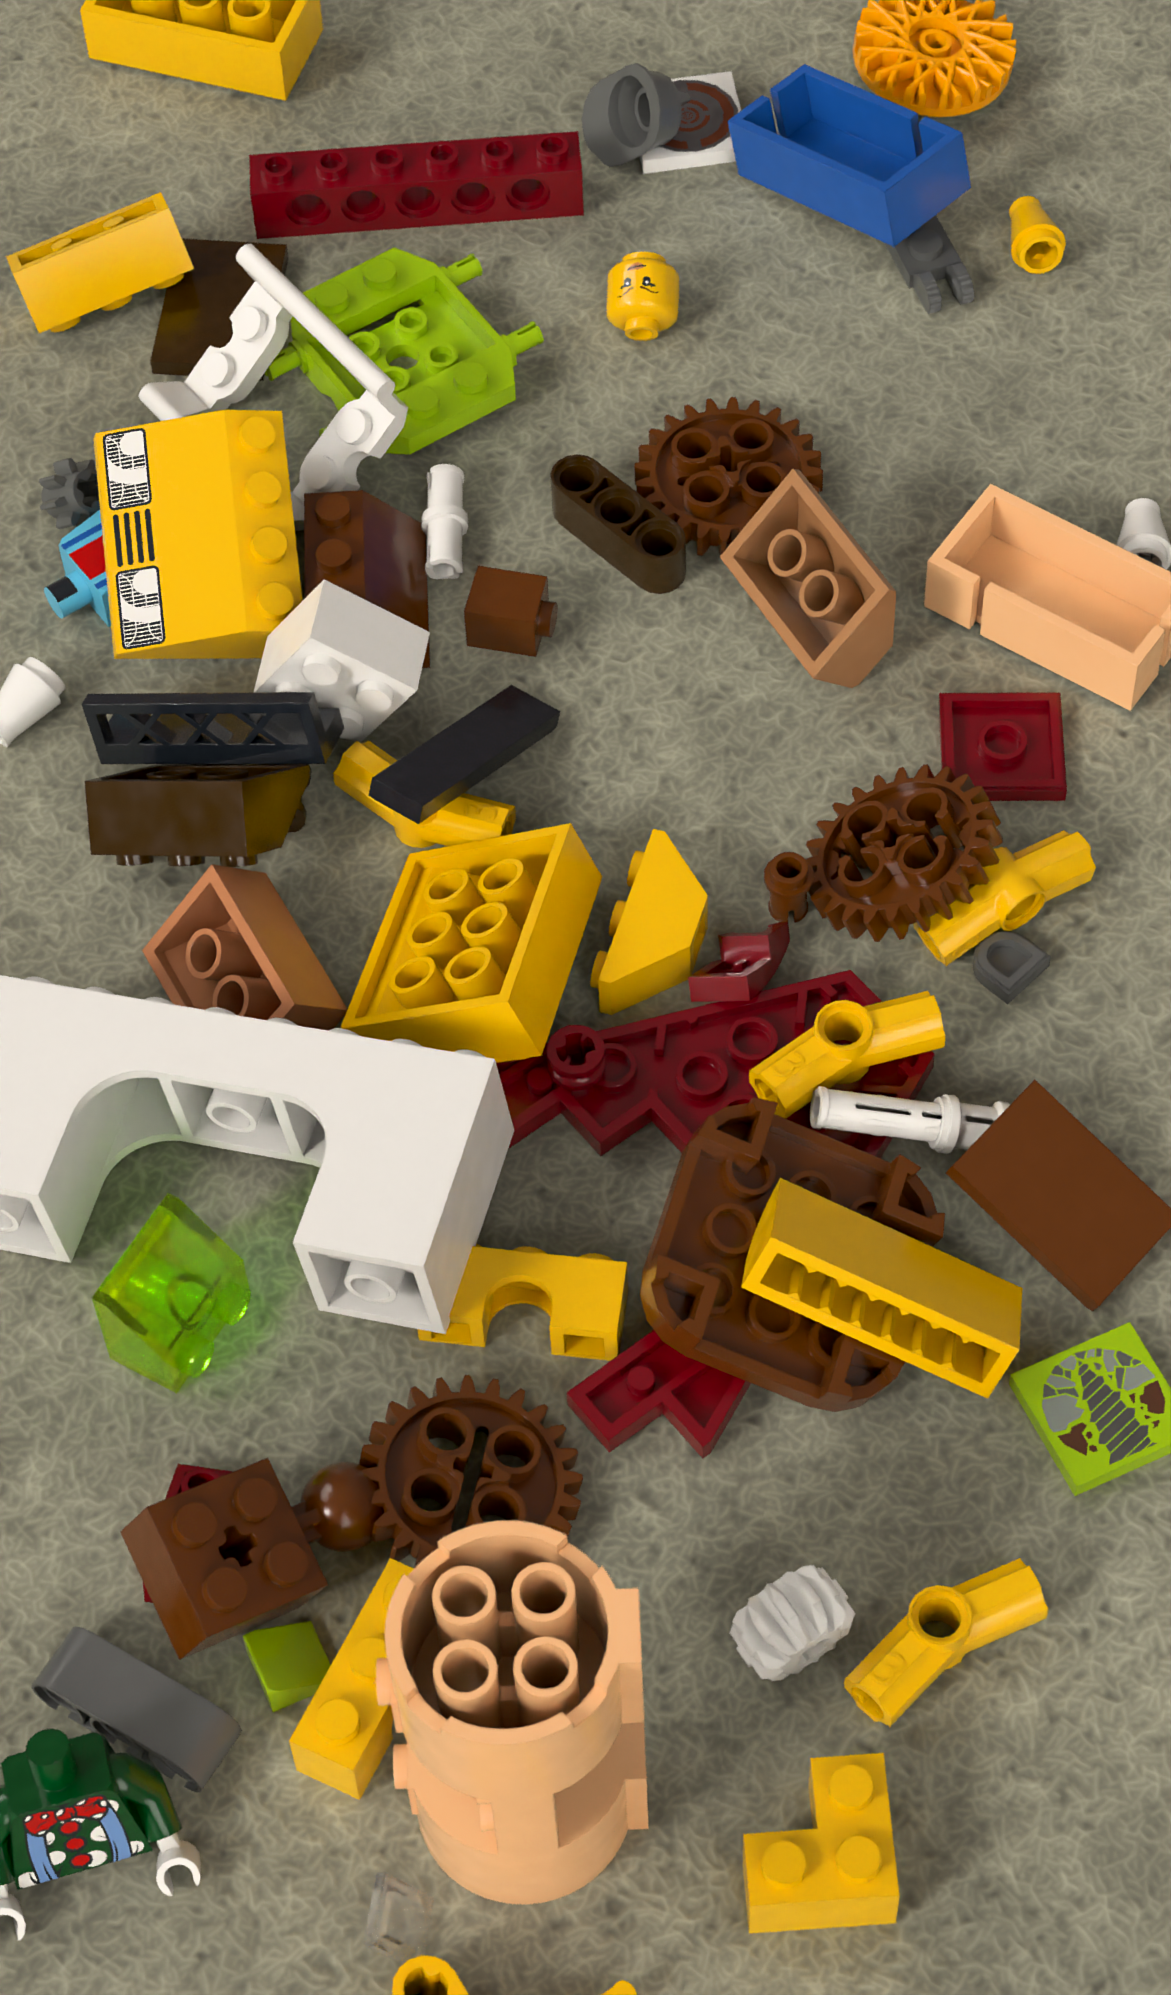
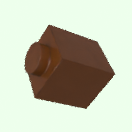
(509, 611)

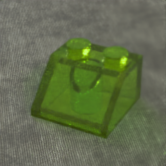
(171, 1296)

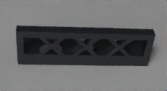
(212, 728)

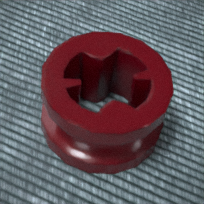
(592, 1048)

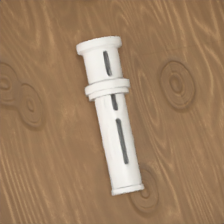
(942, 1122)

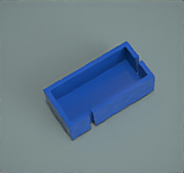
(850, 154)

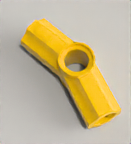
(459, 822)
(1013, 895)
(877, 1036)
(912, 1659)

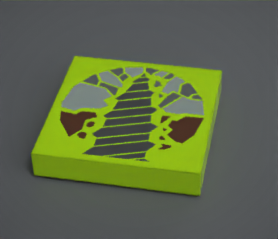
(1098, 1407)

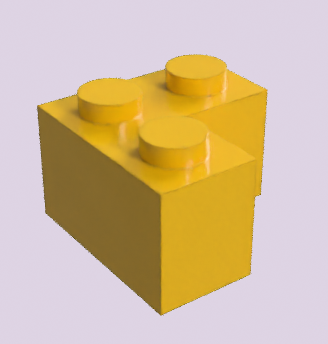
(840, 1868)

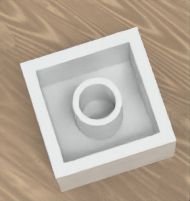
(346, 655)

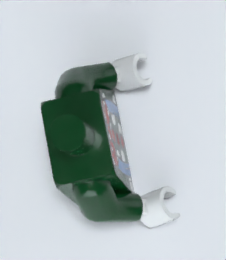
(81, 1808)

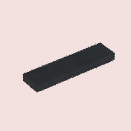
(463, 754)

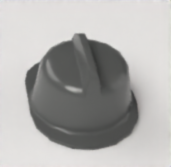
(631, 114)

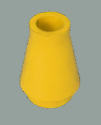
(1035, 238)

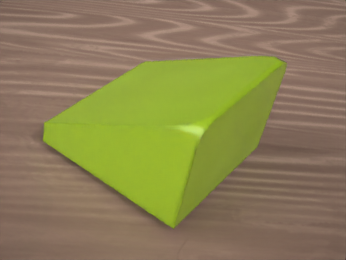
(287, 1662)

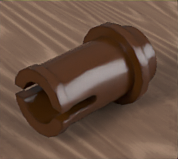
(788, 880)

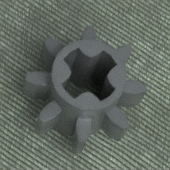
(71, 493)

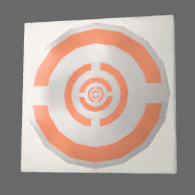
(703, 128)

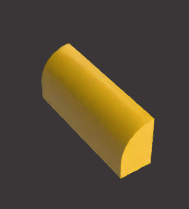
(884, 1288)

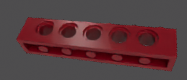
(416, 185)

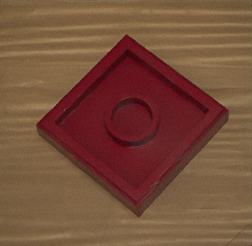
(1005, 743)

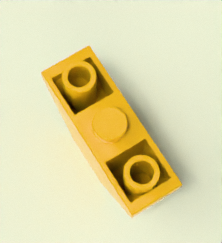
(653, 931)

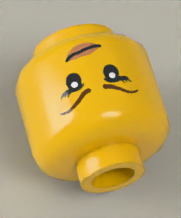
(642, 295)

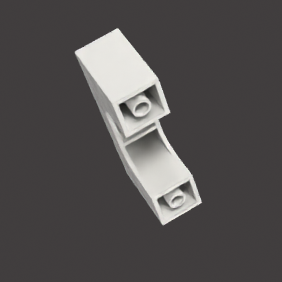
(397, 1128)

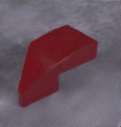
(744, 967)

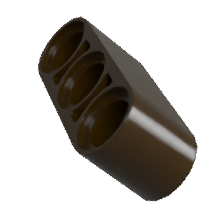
(618, 524)

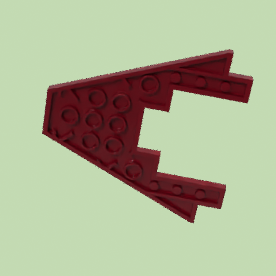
(677, 1075)

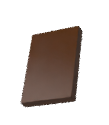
(1062, 1195)

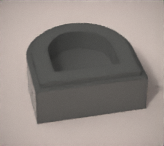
(1008, 963)

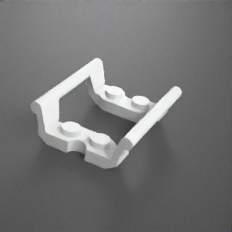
(259, 333)

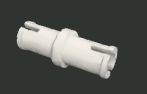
(444, 522)

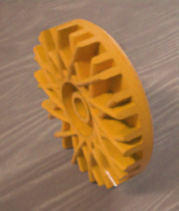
(934, 54)

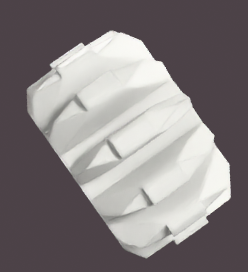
(792, 1623)

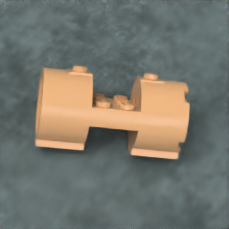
(517, 1710)

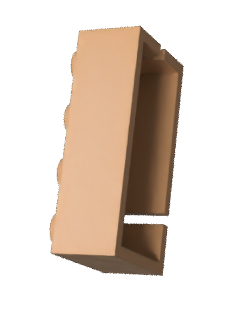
(1055, 595)

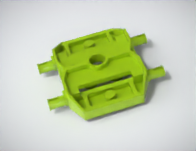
(460, 358)

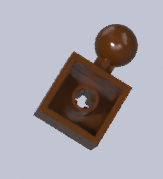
(263, 1544)

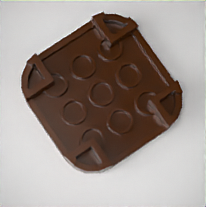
(705, 1236)

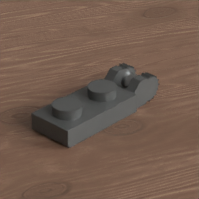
(930, 257)

